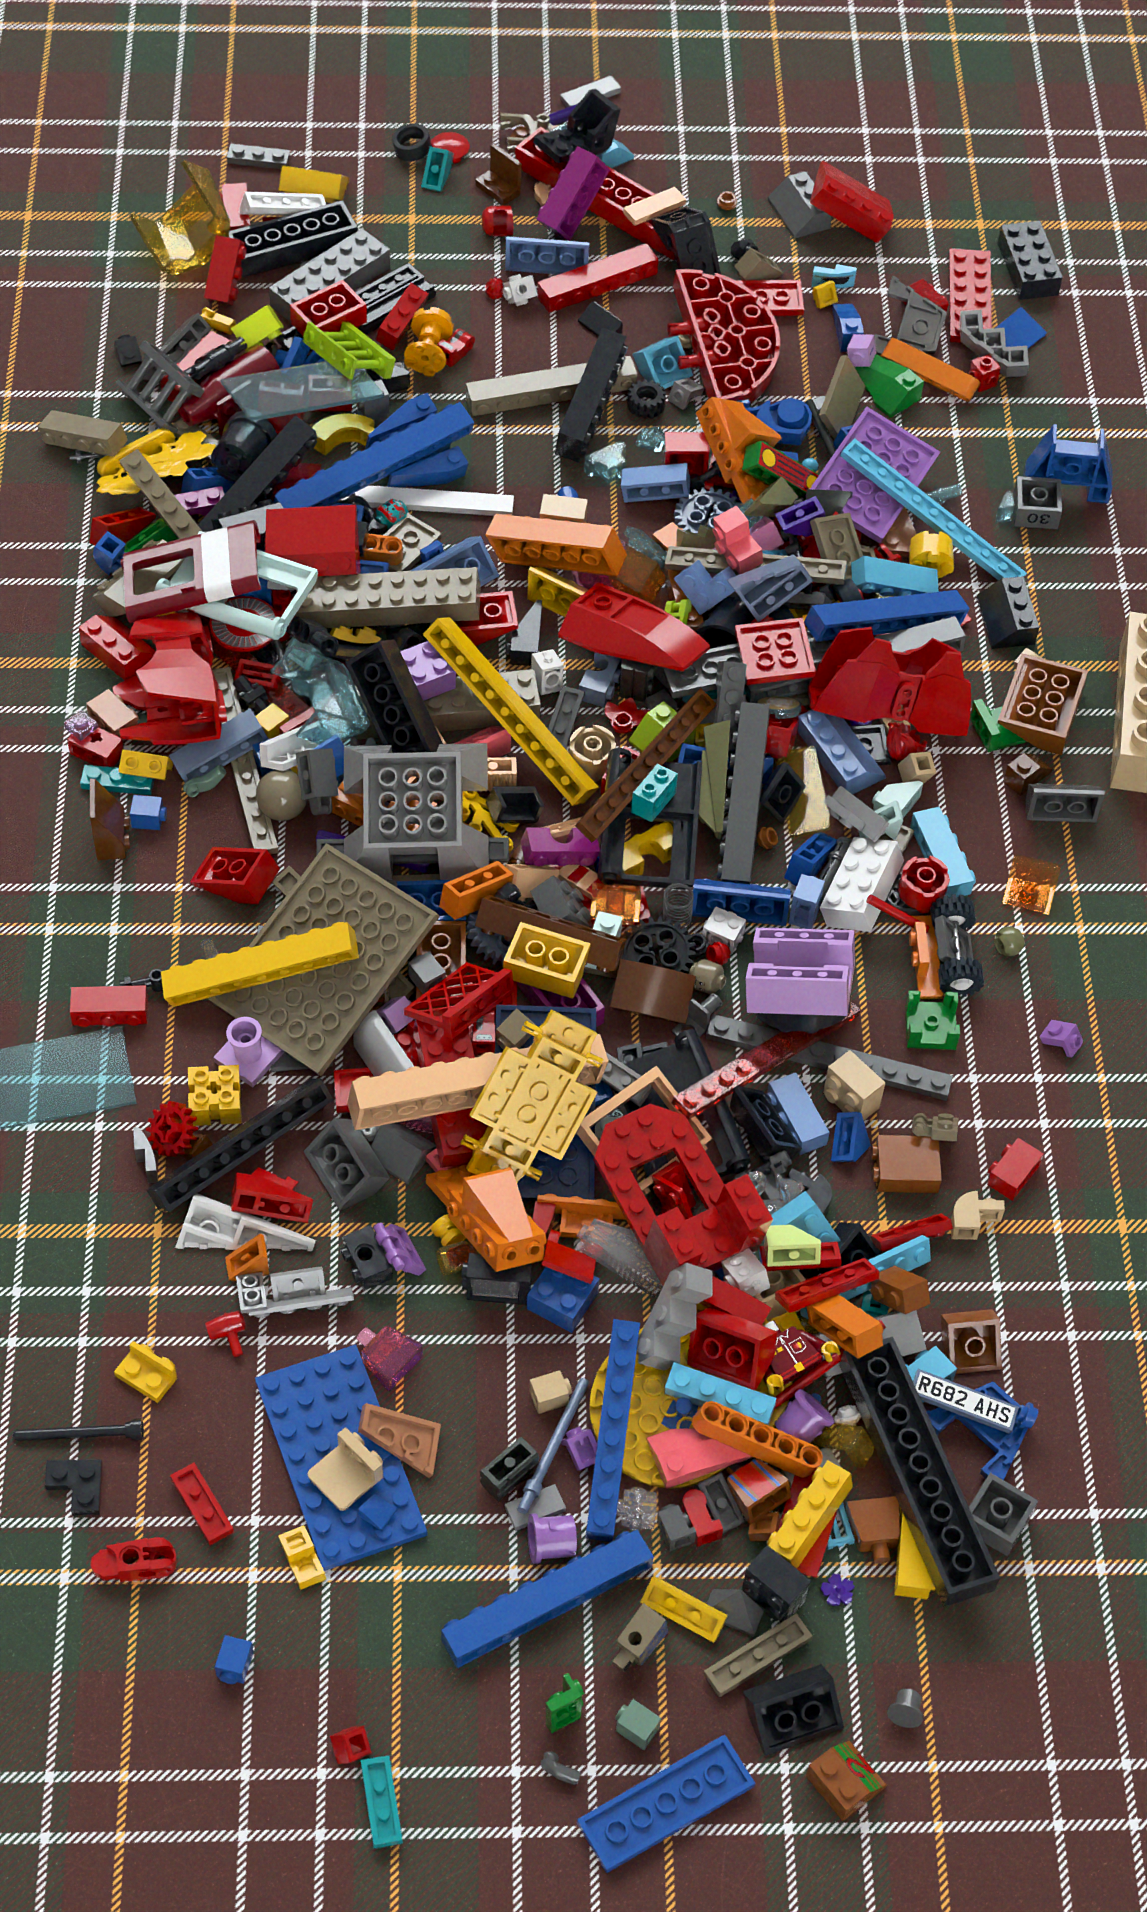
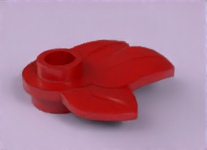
(624, 716)

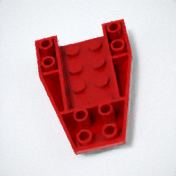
(630, 629)

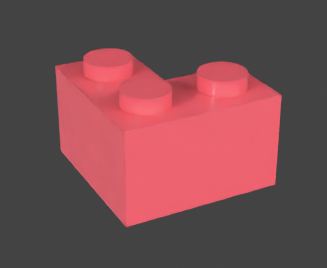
(735, 541)

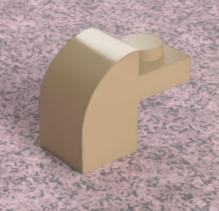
(971, 1211)

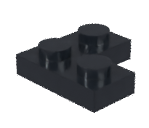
(82, 1478)

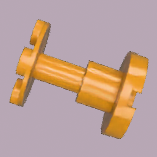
(430, 328)

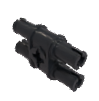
(215, 359)

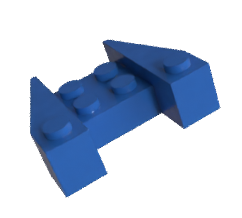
(1074, 464)
(430, 469)

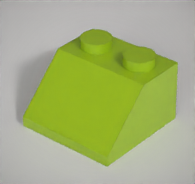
(652, 724)

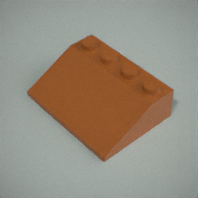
(1043, 702)

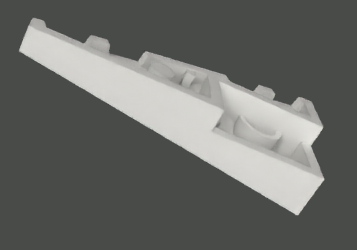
(216, 1226)

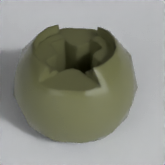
(1009, 941)

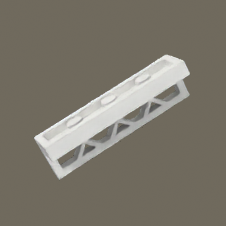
(279, 203)
(281, 751)

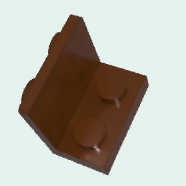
(503, 178)

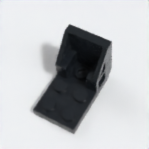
(588, 126)
(690, 237)

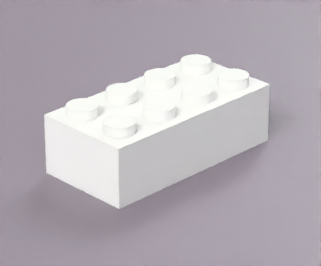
(863, 871)

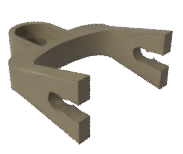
(527, 121)

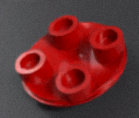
(452, 142)

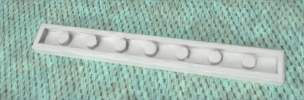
(439, 500)

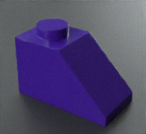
(798, 517)

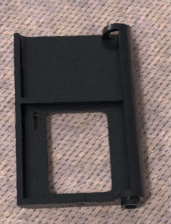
(684, 1066)

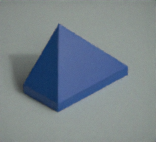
(849, 1137)

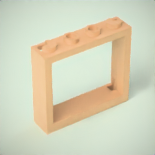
(666, 1093)

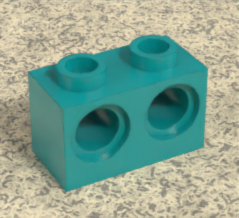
(654, 792)

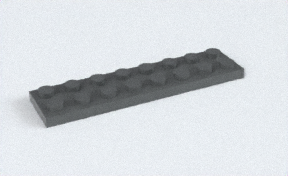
(704, 670)

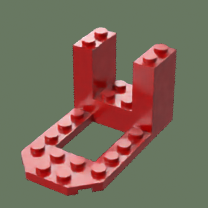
(733, 1213)

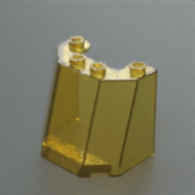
(187, 231)

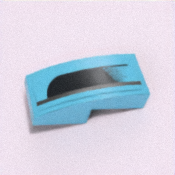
(842, 276)

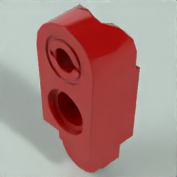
(111, 1565)

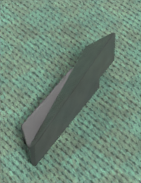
(182, 341)

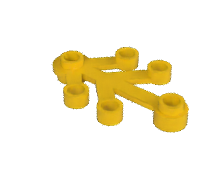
(473, 800)

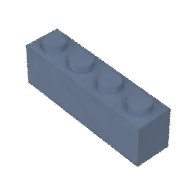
(235, 740)

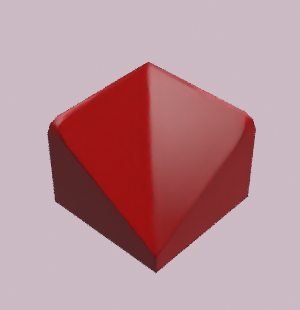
(350, 1744)

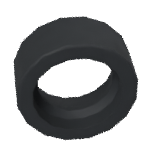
(408, 132)

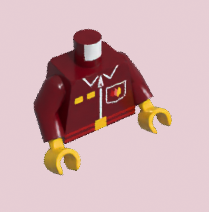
(795, 1355)

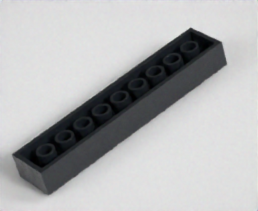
(920, 1474)

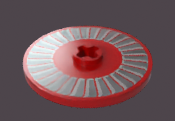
(237, 638)

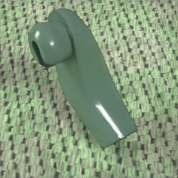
(204, 782)

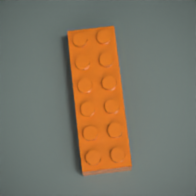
(556, 544)

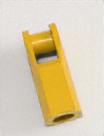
(218, 321)

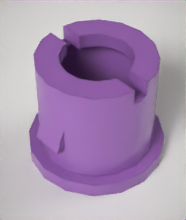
(804, 1417)
(551, 1537)

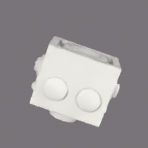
(548, 671)
(724, 928)
(746, 1273)

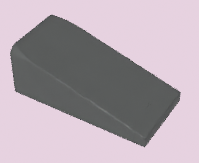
(721, 1502)

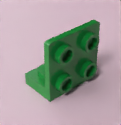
(989, 730)

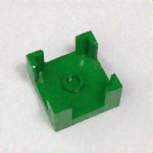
(932, 1023)

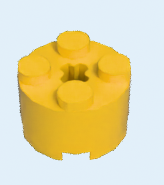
(932, 552)

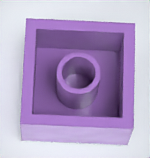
(429, 670)

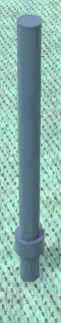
(533, 1486)

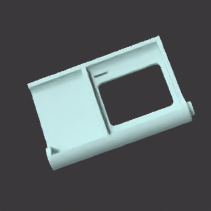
(269, 568)

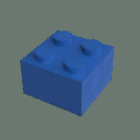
(561, 1298)

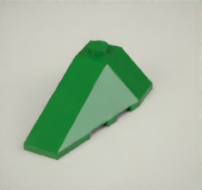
(891, 385)

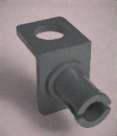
(699, 1015)

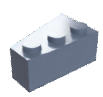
(770, 585)

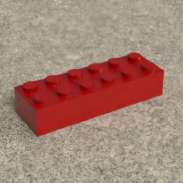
(450, 1126)

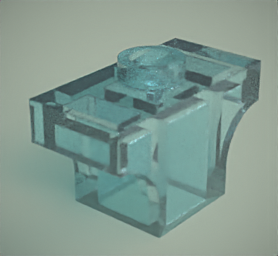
(607, 462)

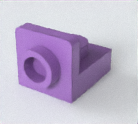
(581, 1447)

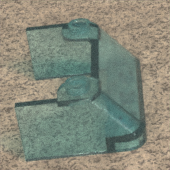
(330, 691)

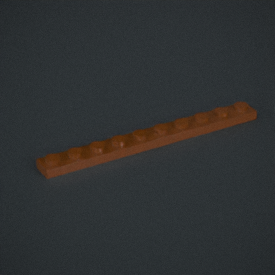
(655, 753)

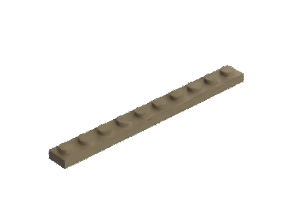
(246, 774)

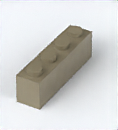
(83, 433)

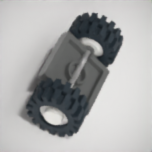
(960, 970)

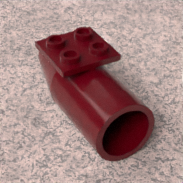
(216, 401)

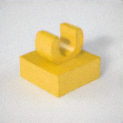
(825, 294)

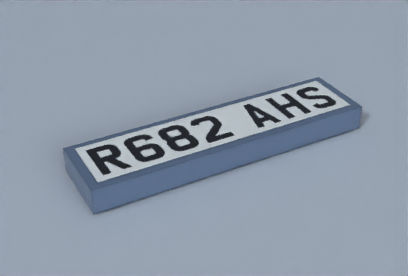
(965, 1401)

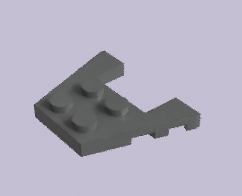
(920, 323)

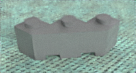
(992, 341)
(673, 1316)

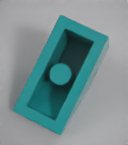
(437, 168)

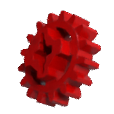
(172, 1129)

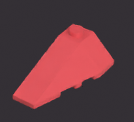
(689, 1455)

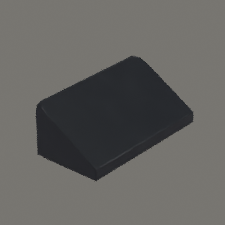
(597, 317)

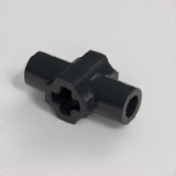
(250, 695)

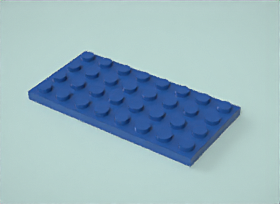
(306, 1412)

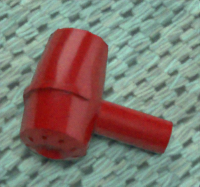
(227, 1326)

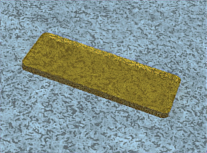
(810, 812)

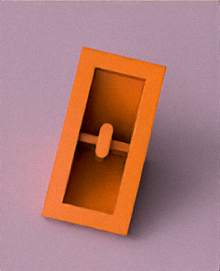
(248, 1259)

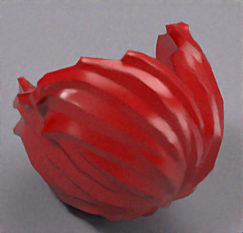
(902, 741)

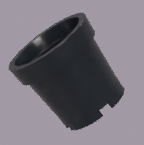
(241, 445)
(720, 625)

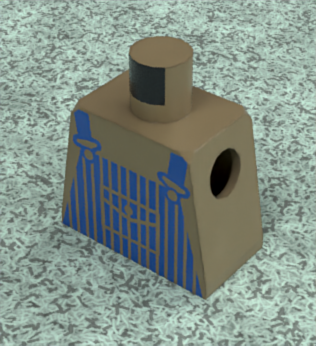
(644, 1627)

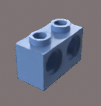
(806, 901)

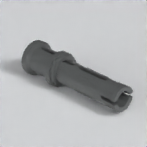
(834, 862)

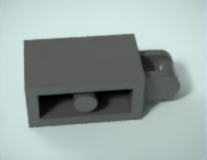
(317, 779)

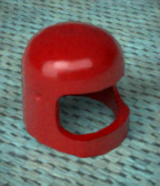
(497, 221)

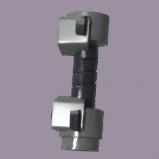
(778, 1164)

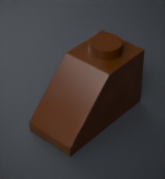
(1024, 771)

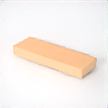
(654, 206)

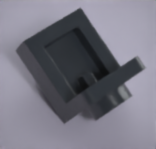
(127, 350)

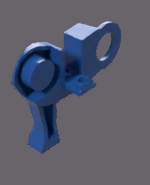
(788, 418)

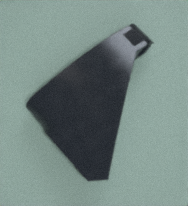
(316, 635)

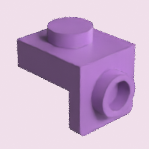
(1062, 1035)

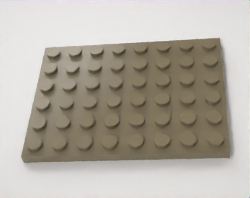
(322, 1008)

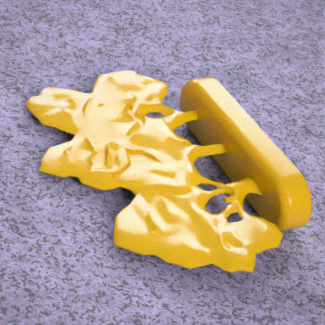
(158, 451)

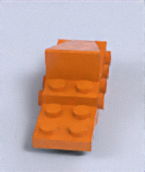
(728, 432)
(490, 1215)

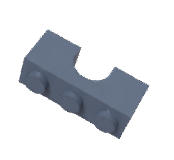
(600, 684)

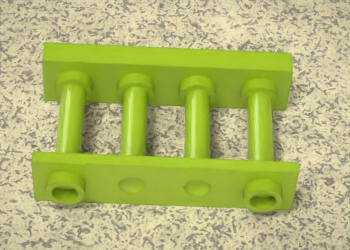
(334, 347)

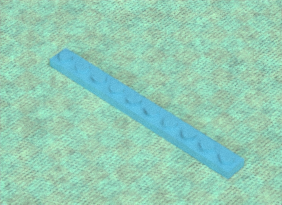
(930, 511)

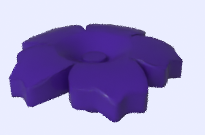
(837, 1591)

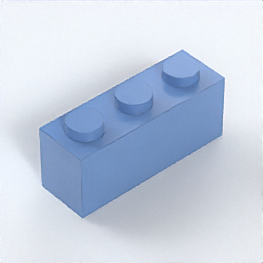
(655, 482)
(798, 1112)

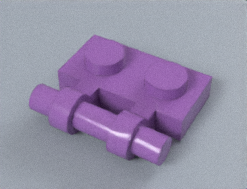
(399, 1249)

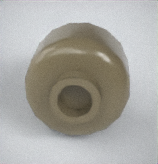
(708, 976)

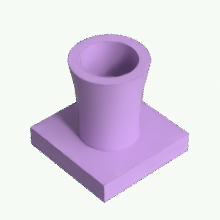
(248, 1050)

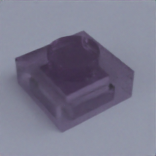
(81, 725)

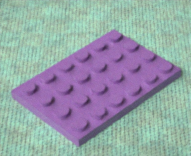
(870, 506)

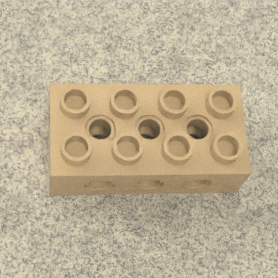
(1130, 723)

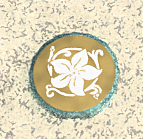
(782, 706)

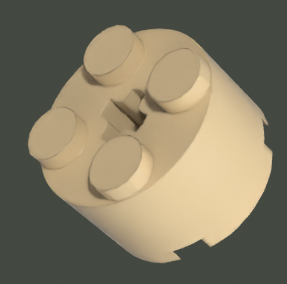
(591, 749)

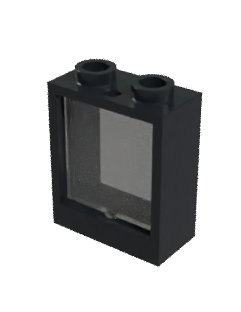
(503, 1286)

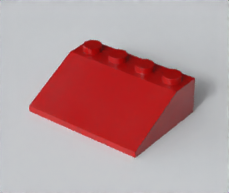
(851, 202)
(316, 537)

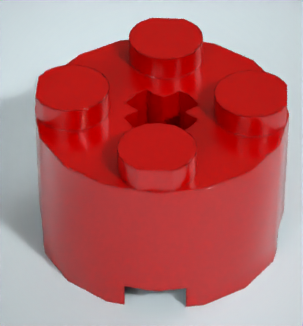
(923, 882)

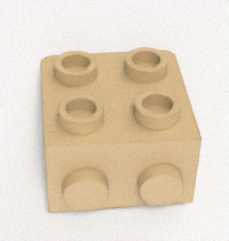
(347, 1470)

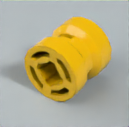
(447, 1231)

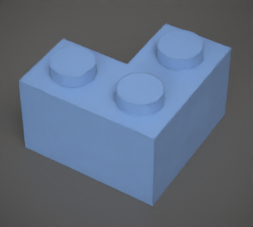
(702, 588)

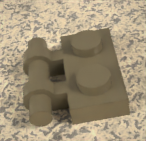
(939, 1128)

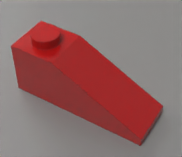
(121, 524)
(266, 1198)

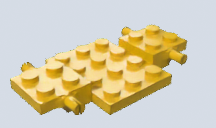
(534, 1099)

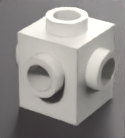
(519, 289)

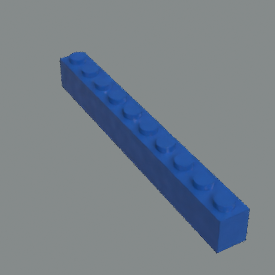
(379, 459)

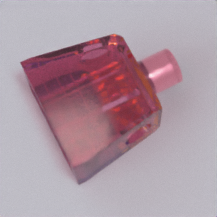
(389, 1354)

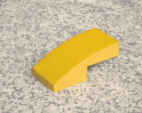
(302, 1557)

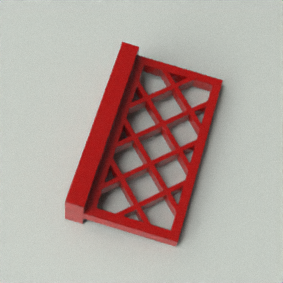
(468, 1006)

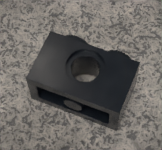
(364, 1244)

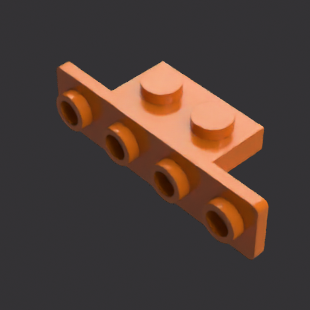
(925, 958)
(578, 1211)

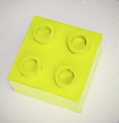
(258, 327)

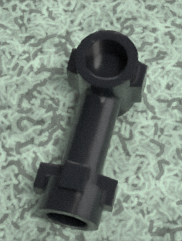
(697, 481)
(153, 981)

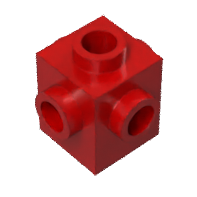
(986, 371)

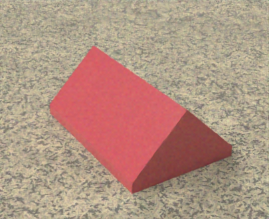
(497, 740)

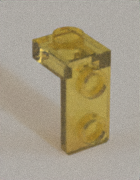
(848, 1438)

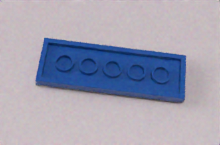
(665, 1803)

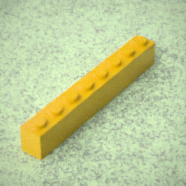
(259, 964)

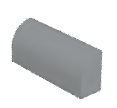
(379, 1047)
(902, 1327)

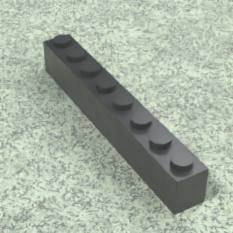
(745, 793)

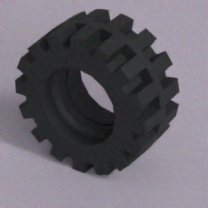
(646, 390)

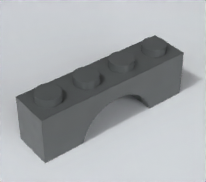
(730, 691)

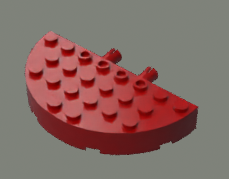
(729, 333)

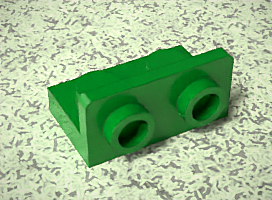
(564, 1705)

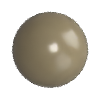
(280, 795)

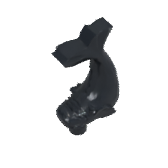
(373, 527)

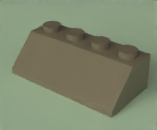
(111, 593)

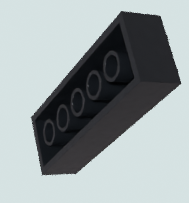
(293, 237)
(591, 395)
(393, 699)

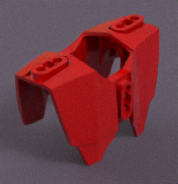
(867, 680)
(176, 684)

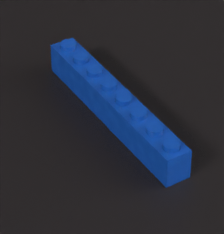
(884, 614)
(612, 1431)
(546, 1598)

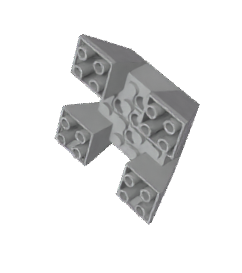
(441, 830)

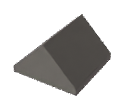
(401, 1150)

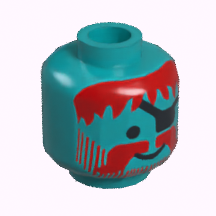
(391, 512)

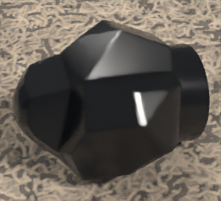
(740, 247)

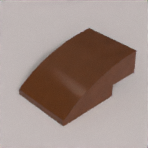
(653, 991)

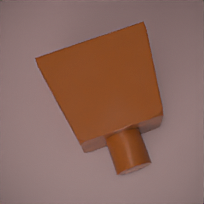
(875, 1525)

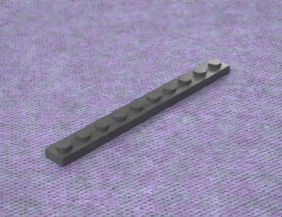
(823, 1054)

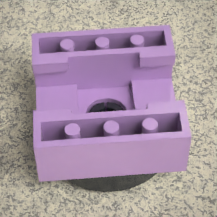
(801, 977)

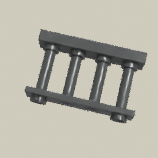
(176, 377)

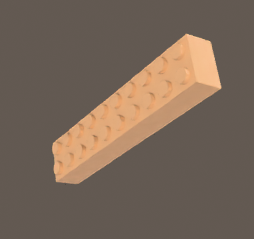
(436, 1088)

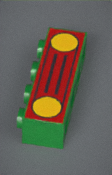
(770, 464)

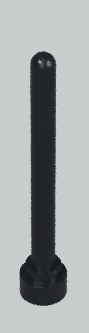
(132, 1429)

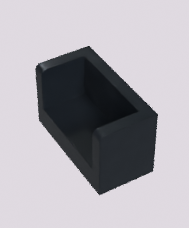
(515, 804)

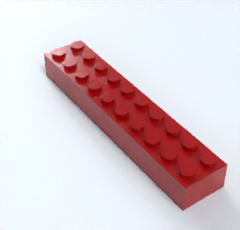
(609, 201)

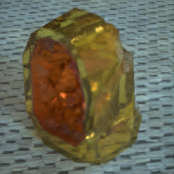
(452, 1256)

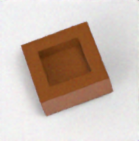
(764, 1527)

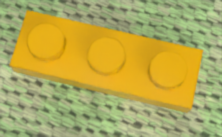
(684, 1609)

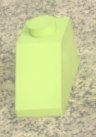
(791, 1246)

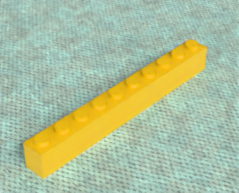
(511, 711)

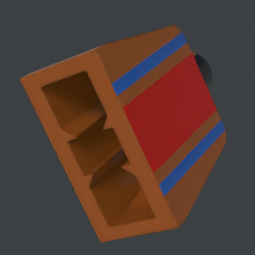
(757, 1488)

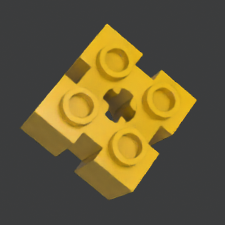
(215, 1094)

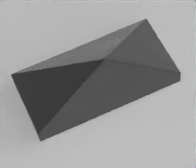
(741, 1610)

